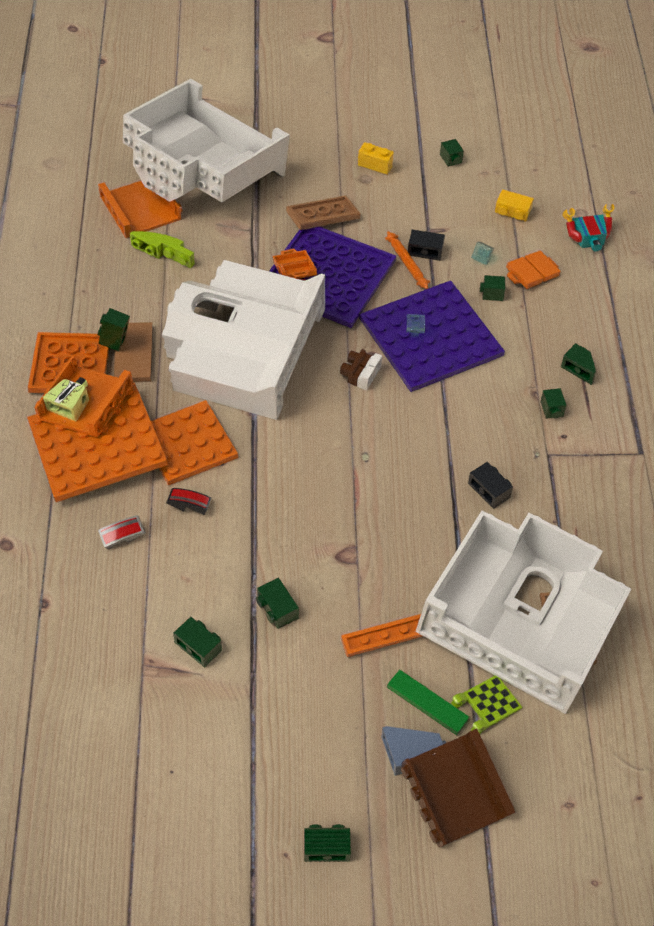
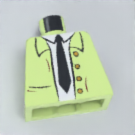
(68, 398)

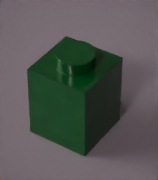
(451, 152)
(492, 288)
(553, 403)

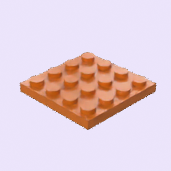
(55, 349)
(192, 442)

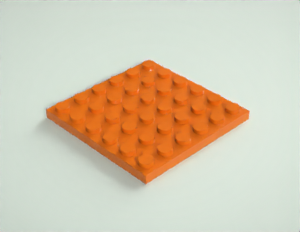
(85, 463)

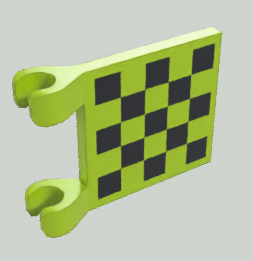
(490, 701)

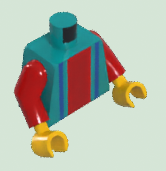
(589, 230)

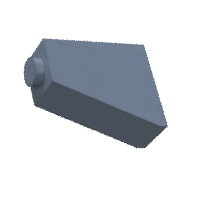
(406, 744)

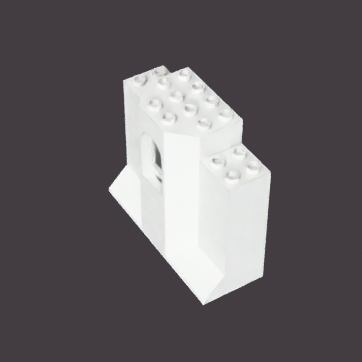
(192, 144)
(252, 354)
(478, 617)

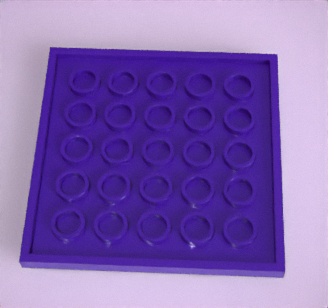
(350, 271)
(451, 342)

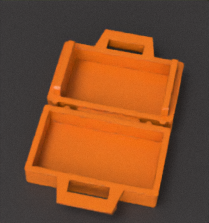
(295, 264)
(532, 269)

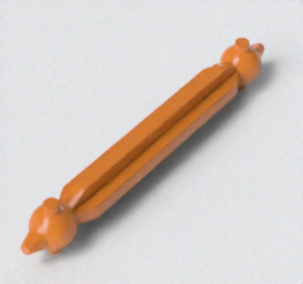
(407, 260)

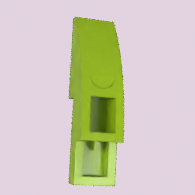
(160, 244)

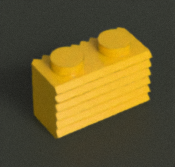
(375, 158)
(514, 205)

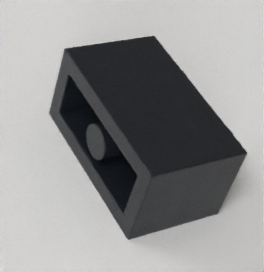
(426, 244)
(490, 484)

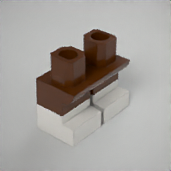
(363, 368)

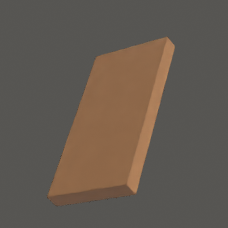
(323, 212)
(136, 352)

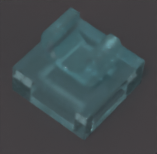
(482, 252)
(415, 324)

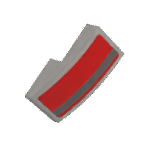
(121, 531)

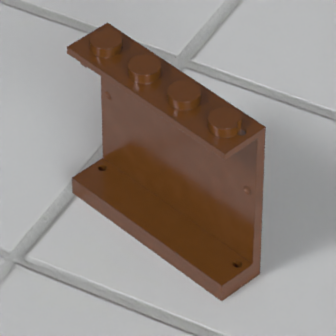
(457, 788)

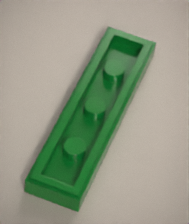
(428, 702)

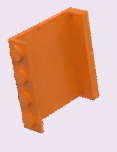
(138, 208)
(104, 395)

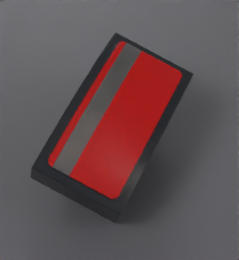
(184, 498)

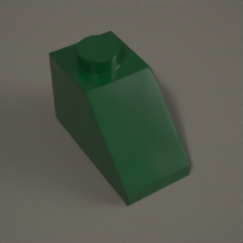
(579, 363)

